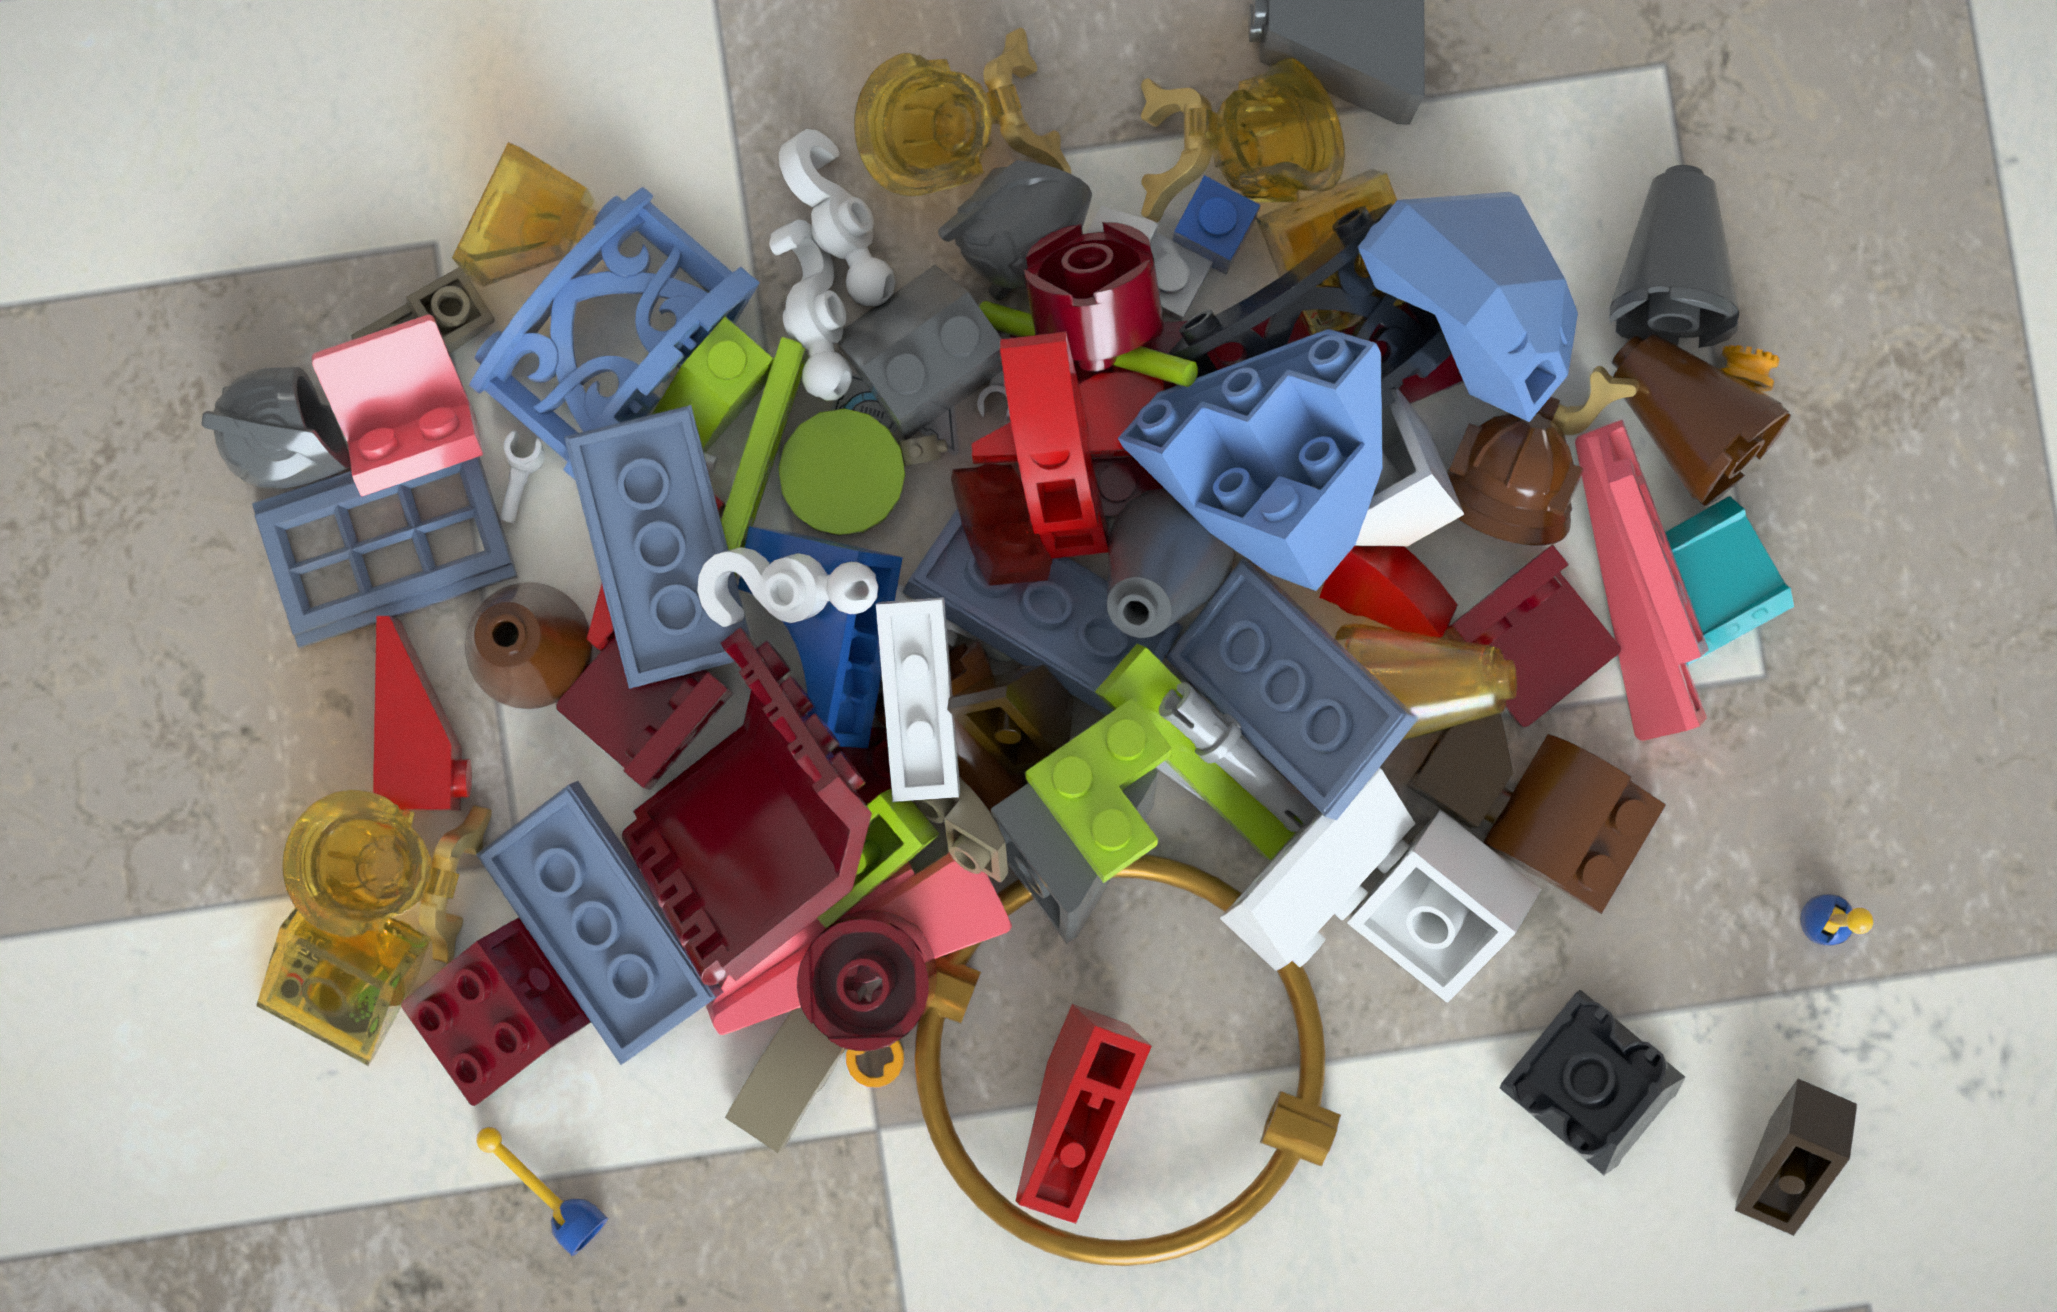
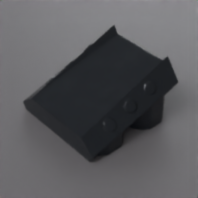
(1593, 1082)

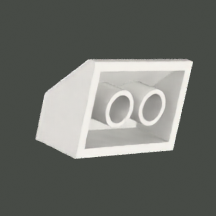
(1320, 875)

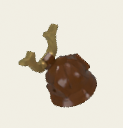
(1520, 474)

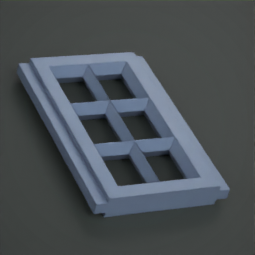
(394, 597)

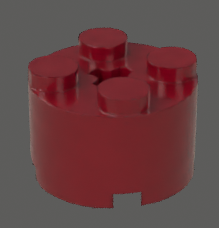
(1095, 290)
(843, 1007)

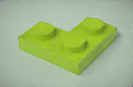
(1086, 782)

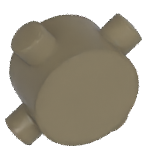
(922, 449)

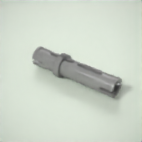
(1222, 743)

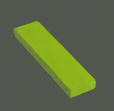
(763, 442)
(1148, 682)

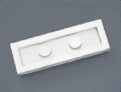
(916, 699)

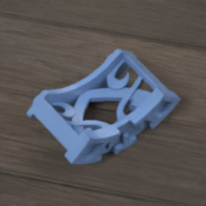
(570, 283)

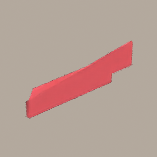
(1642, 588)
(942, 900)

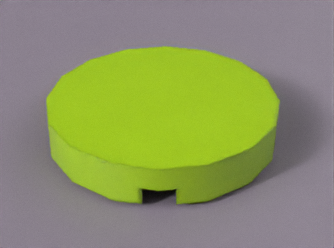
(842, 472)

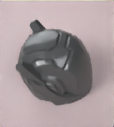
(1011, 214)
(276, 430)

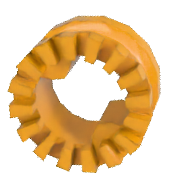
(1750, 367)
(890, 1070)

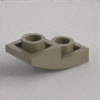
(453, 304)
(970, 832)
(784, 1081)

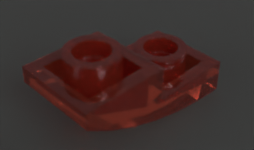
(999, 525)

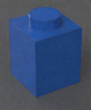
(1216, 223)

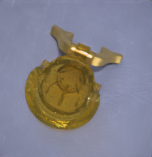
(931, 125)
(1265, 138)
(361, 862)

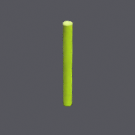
(1139, 360)

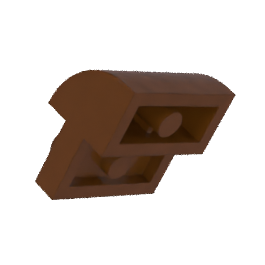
(1575, 822)

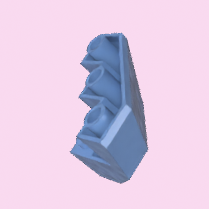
(1488, 284)
(1274, 451)

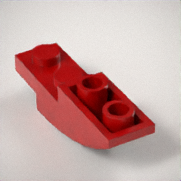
(1053, 445)
(1390, 589)

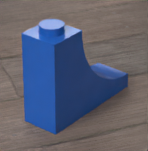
(836, 647)

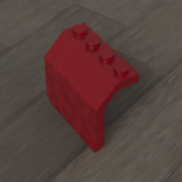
(755, 828)

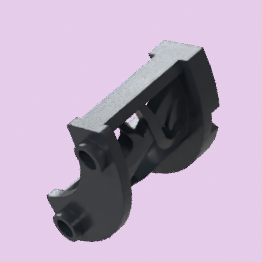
(1411, 344)

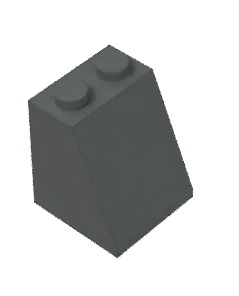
(1354, 47)
(923, 350)
(1050, 861)

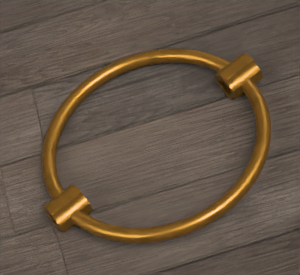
(1293, 1126)

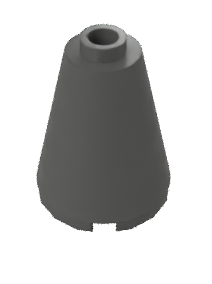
(1678, 265)
(1161, 564)

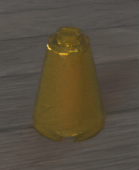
(1434, 676)

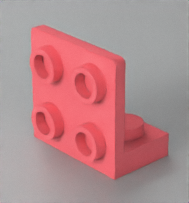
(398, 404)

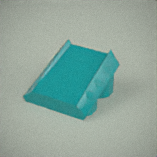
(1727, 573)

